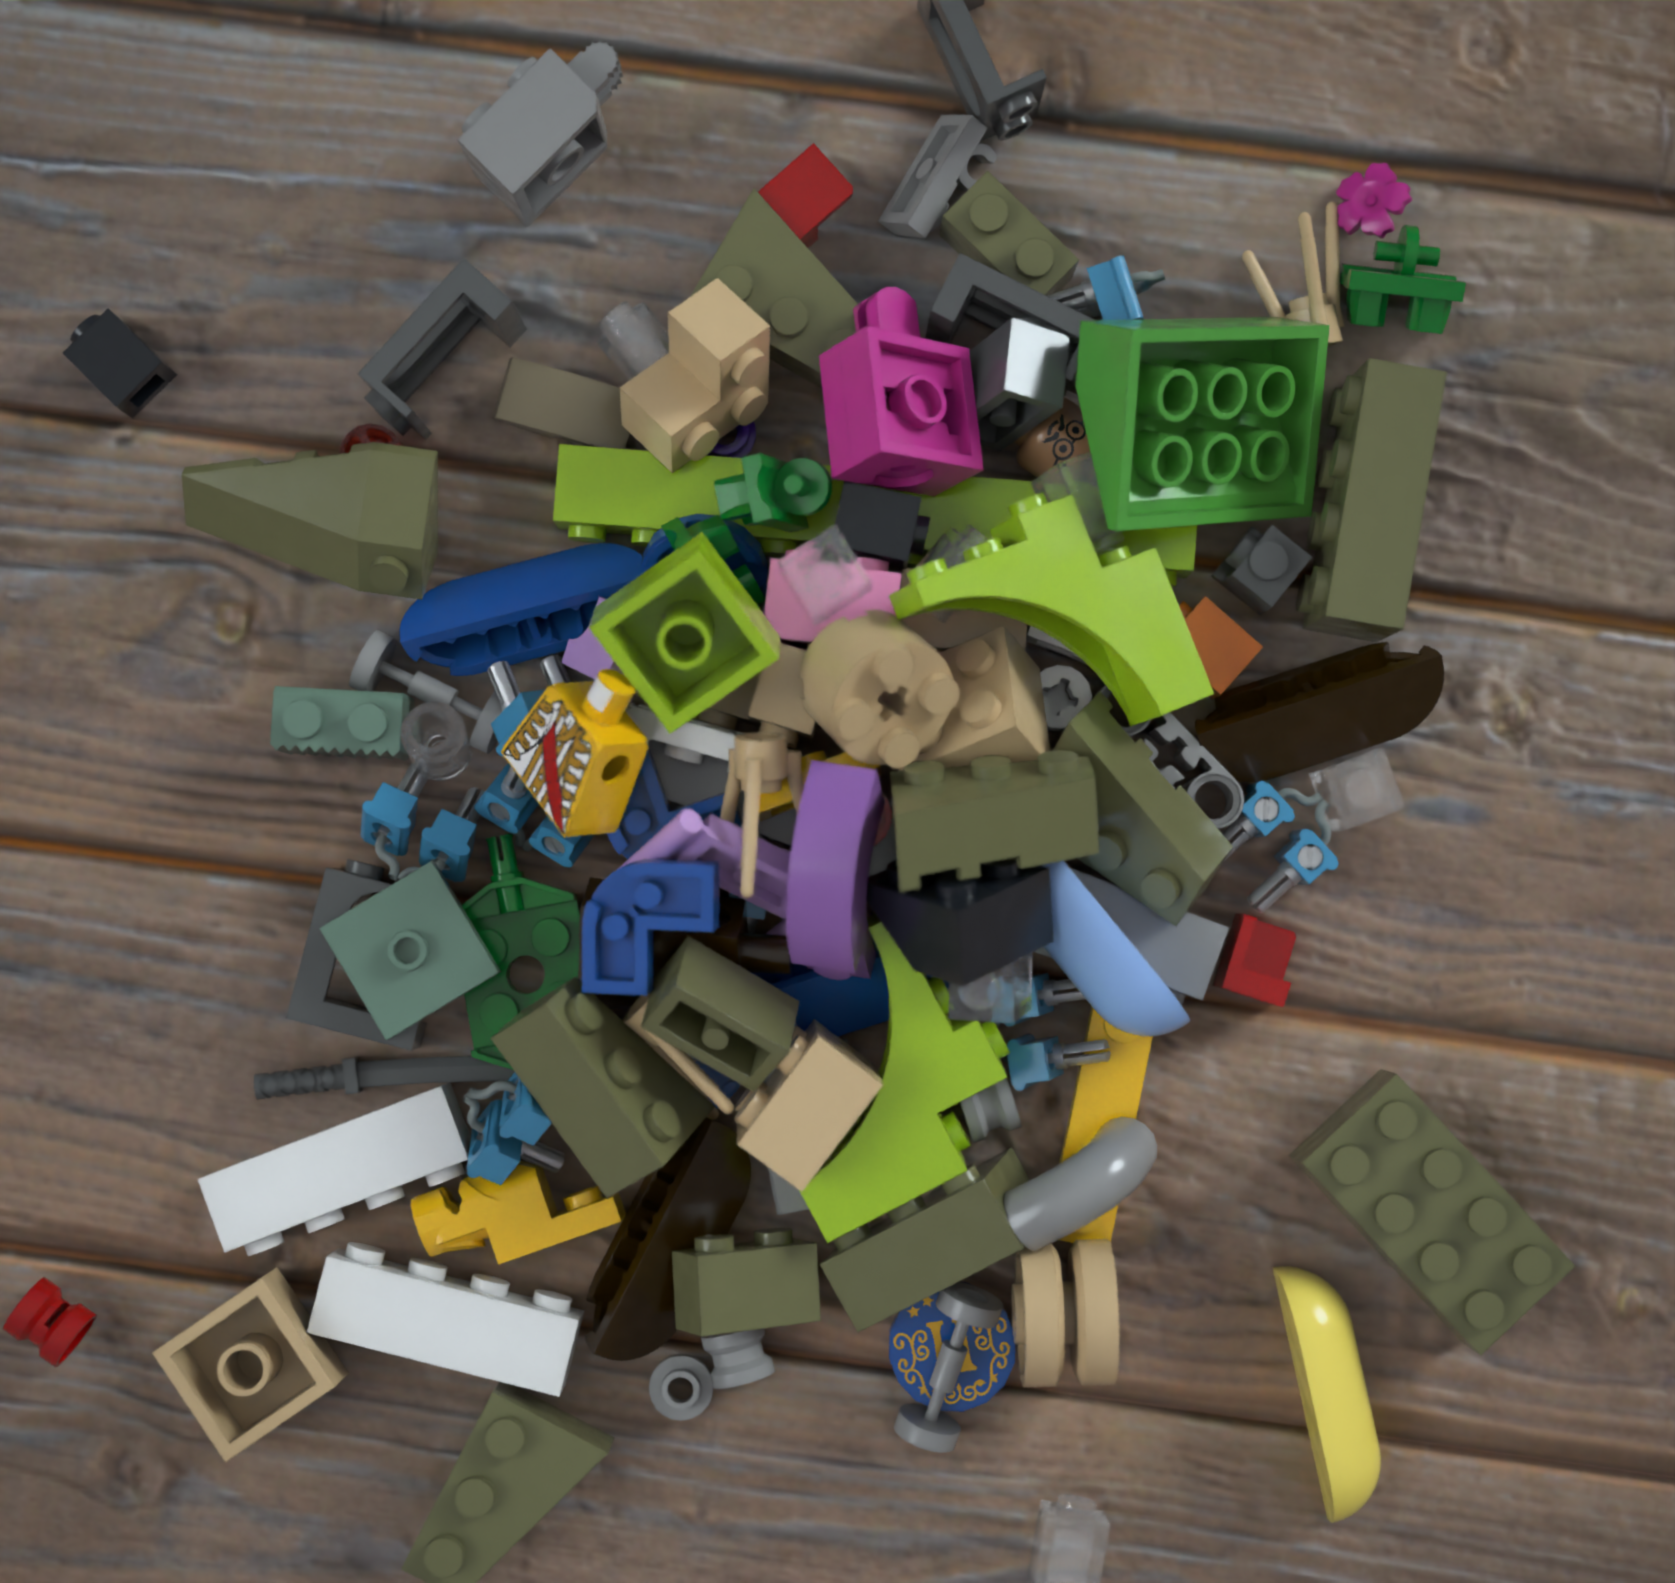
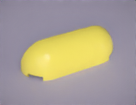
(1330, 1390)

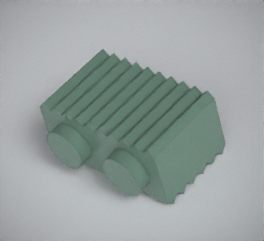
(339, 722)

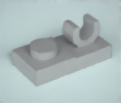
(935, 174)

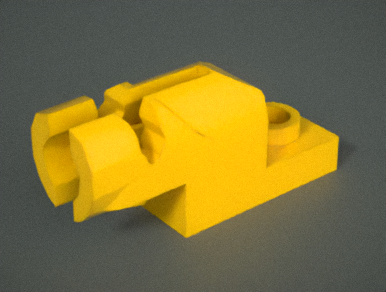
(514, 1215)

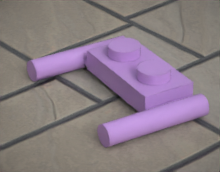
(721, 840)

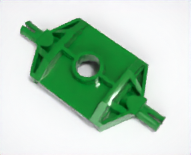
(513, 921)

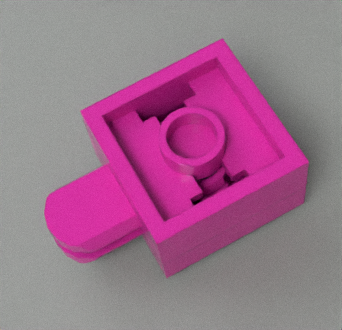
(899, 402)

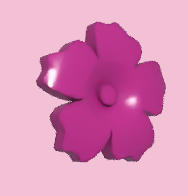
(1369, 200)

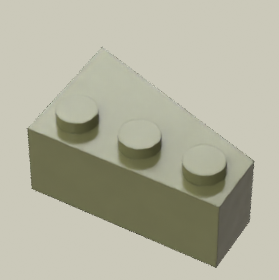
(784, 286)
(1148, 833)
(503, 1484)

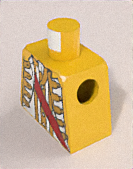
(580, 753)

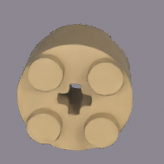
(877, 688)

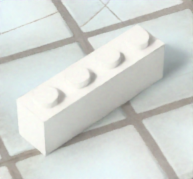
(338, 1168)
(446, 1319)

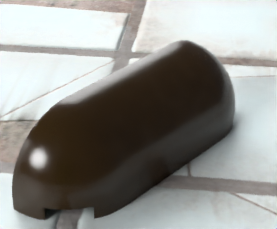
(1321, 711)
(684, 1199)

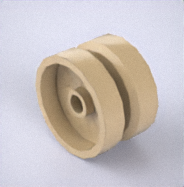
(1069, 1312)

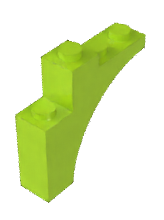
(1103, 608)
(901, 1138)

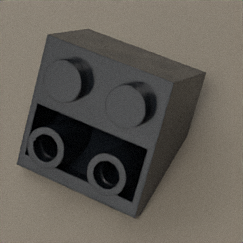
(967, 925)

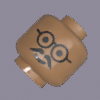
(1053, 440)

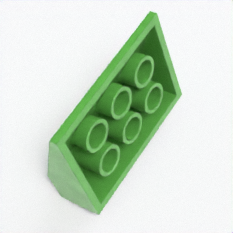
(1202, 418)

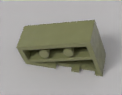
(992, 813)
(601, 1086)
(926, 1243)

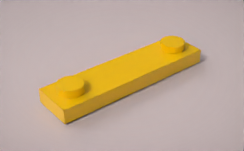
(1102, 1094)

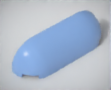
(1106, 963)

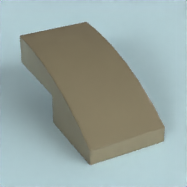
(561, 405)

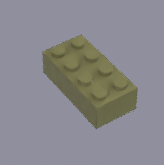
(1371, 500)
(1432, 1211)

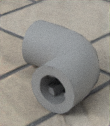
(1083, 1184)

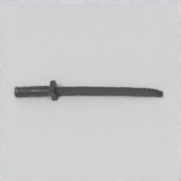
(354, 1075)

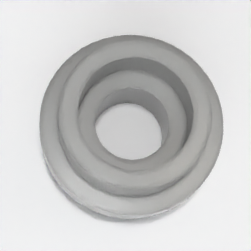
(685, 1367)

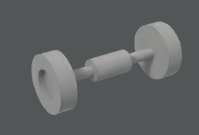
(375, 663)
(927, 1425)

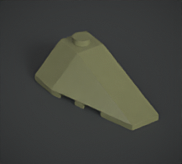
(342, 516)

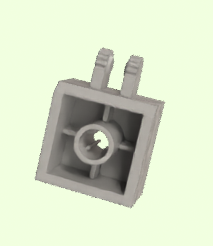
(542, 128)

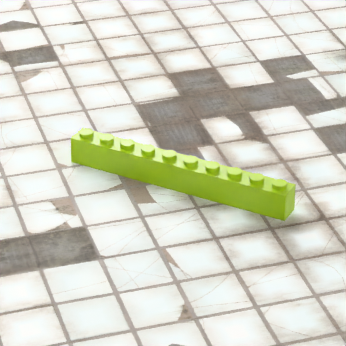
(636, 494)

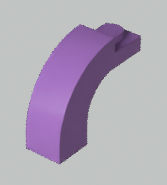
(831, 871)

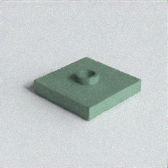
(410, 950)

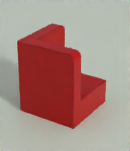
(807, 193)
(1256, 960)

